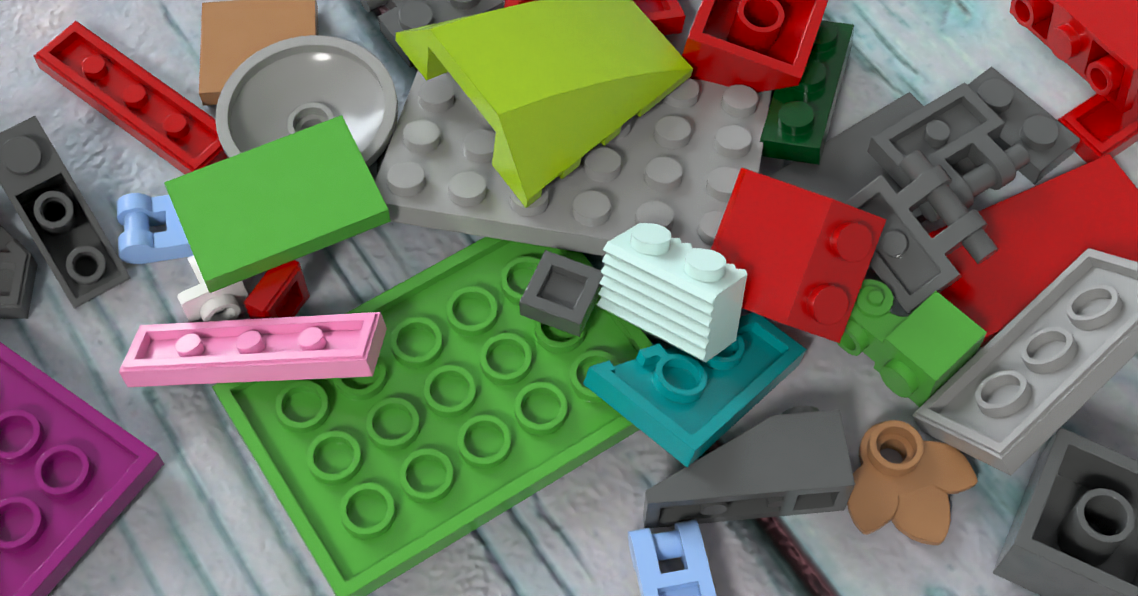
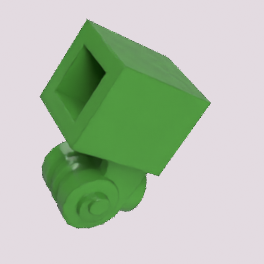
(911, 351)

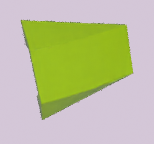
(551, 78)

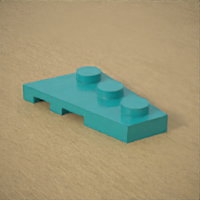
(692, 401)

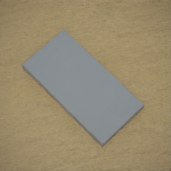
(1040, 365)

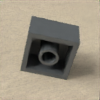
(1076, 523)

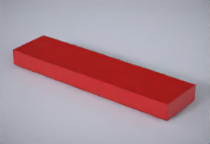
(132, 98)

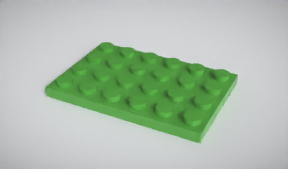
(450, 427)

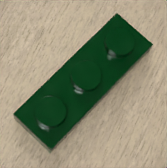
(803, 113)

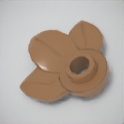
(907, 492)

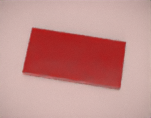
(1041, 237)

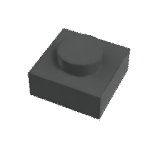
(561, 293)

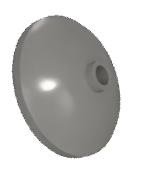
(303, 85)

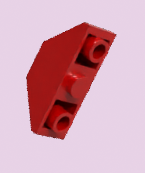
(1092, 38)

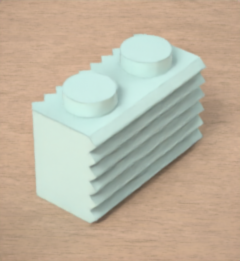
(672, 290)

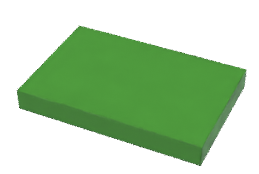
(276, 203)

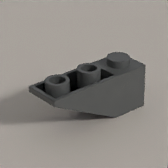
(57, 214)

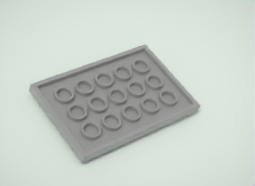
(661, 170)

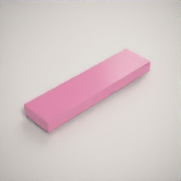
(255, 350)

